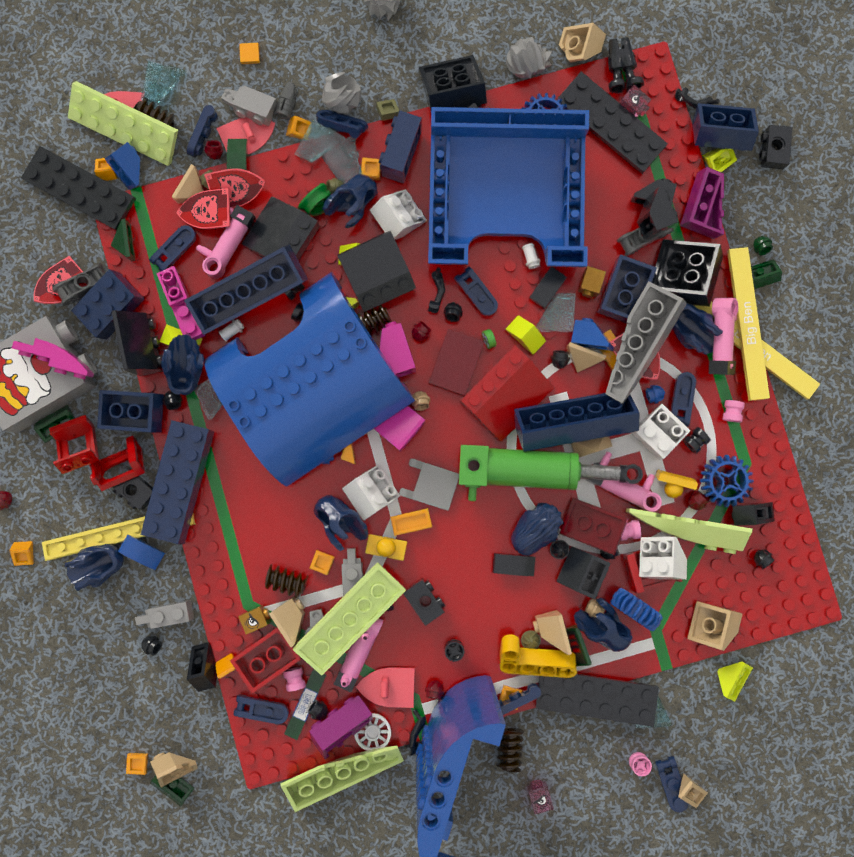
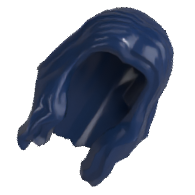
(352, 198)
(696, 329)
(182, 364)
(339, 520)
(536, 529)
(94, 565)
(604, 628)

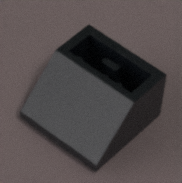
(656, 214)
(583, 572)

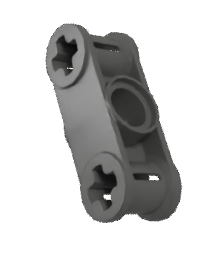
(634, 240)
(70, 291)

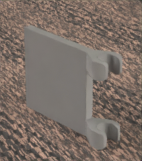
(434, 485)

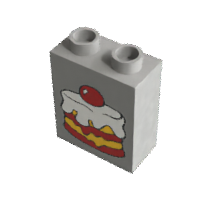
(32, 387)

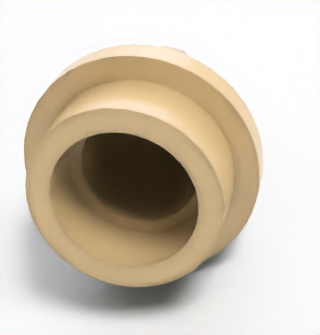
(422, 401)
(594, 607)

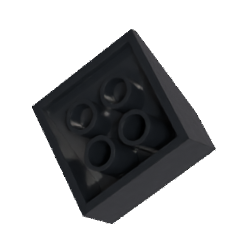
(453, 83)
(280, 226)
(689, 270)
(376, 271)
(137, 342)

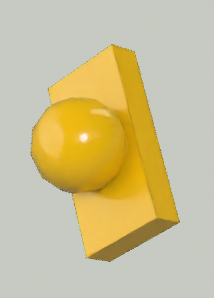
(675, 483)
(386, 547)

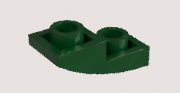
(237, 154)

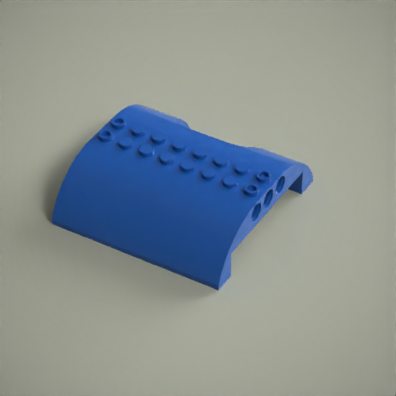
(508, 178)
(309, 388)
(463, 714)

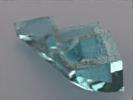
(559, 314)
(209, 400)

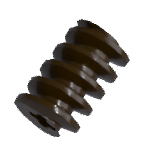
(149, 110)
(375, 319)
(285, 582)
(511, 750)

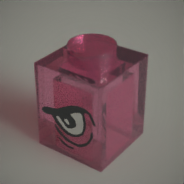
(636, 102)
(540, 796)

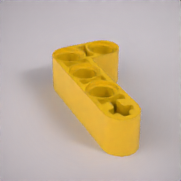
(535, 661)

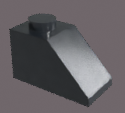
(641, 195)
(753, 514)
(202, 667)

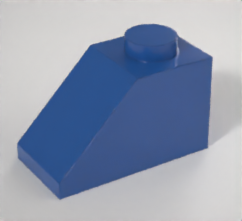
(126, 165)
(589, 335)

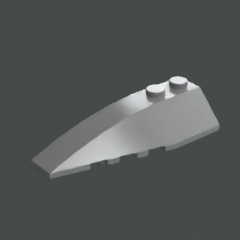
(643, 337)

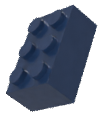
(725, 127)
(400, 146)
(625, 287)
(107, 295)
(130, 411)

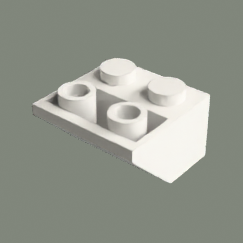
(398, 214)
(661, 432)
(371, 492)
(662, 558)

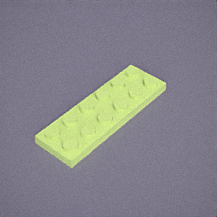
(122, 123)
(349, 619)

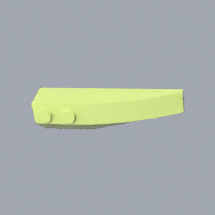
(697, 531)
(338, 775)

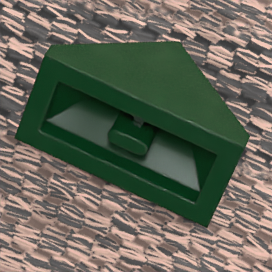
(123, 240)

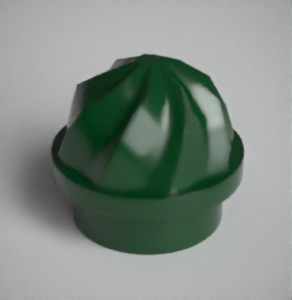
(762, 245)

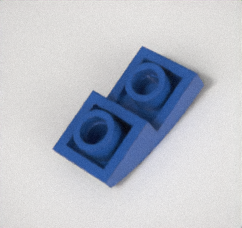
(141, 552)

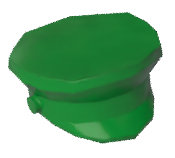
(314, 200)

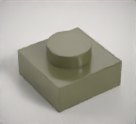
(387, 109)

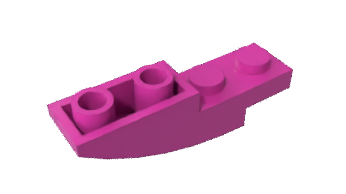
(176, 294)
(56, 356)

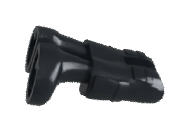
(622, 60)

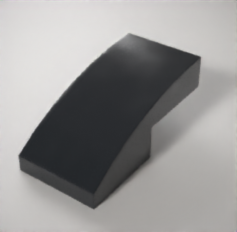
(513, 564)

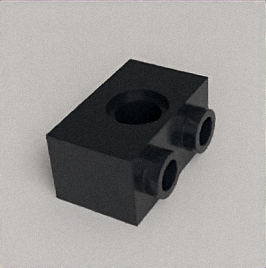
(781, 137)
(142, 496)
(429, 612)

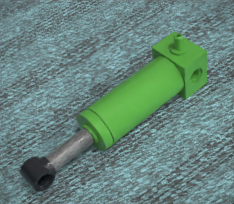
(533, 469)

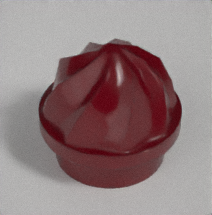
(213, 149)
(421, 331)
(5, 499)
(697, 501)
(434, 690)

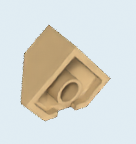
(582, 41)
(171, 767)

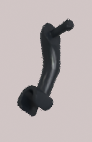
(682, 96)
(437, 277)
(415, 732)

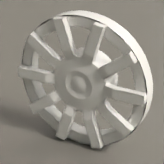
(373, 733)

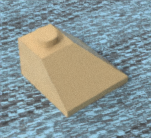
(289, 619)
(714, 625)
(552, 629)

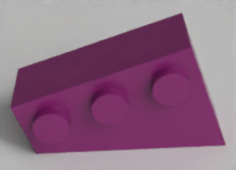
(704, 205)
(340, 725)

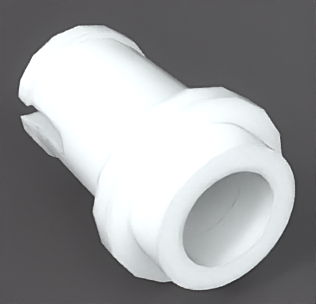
(531, 256)
(232, 329)

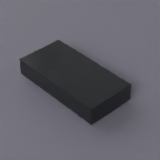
(547, 287)

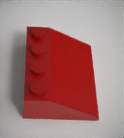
(506, 387)

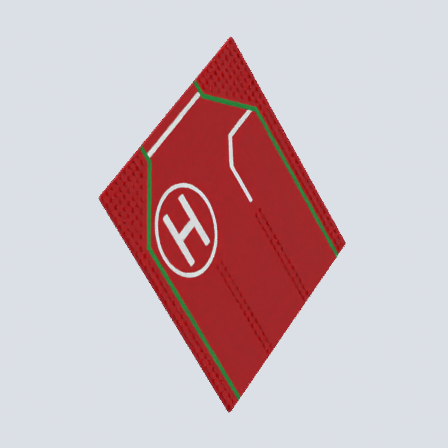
(255, 521)

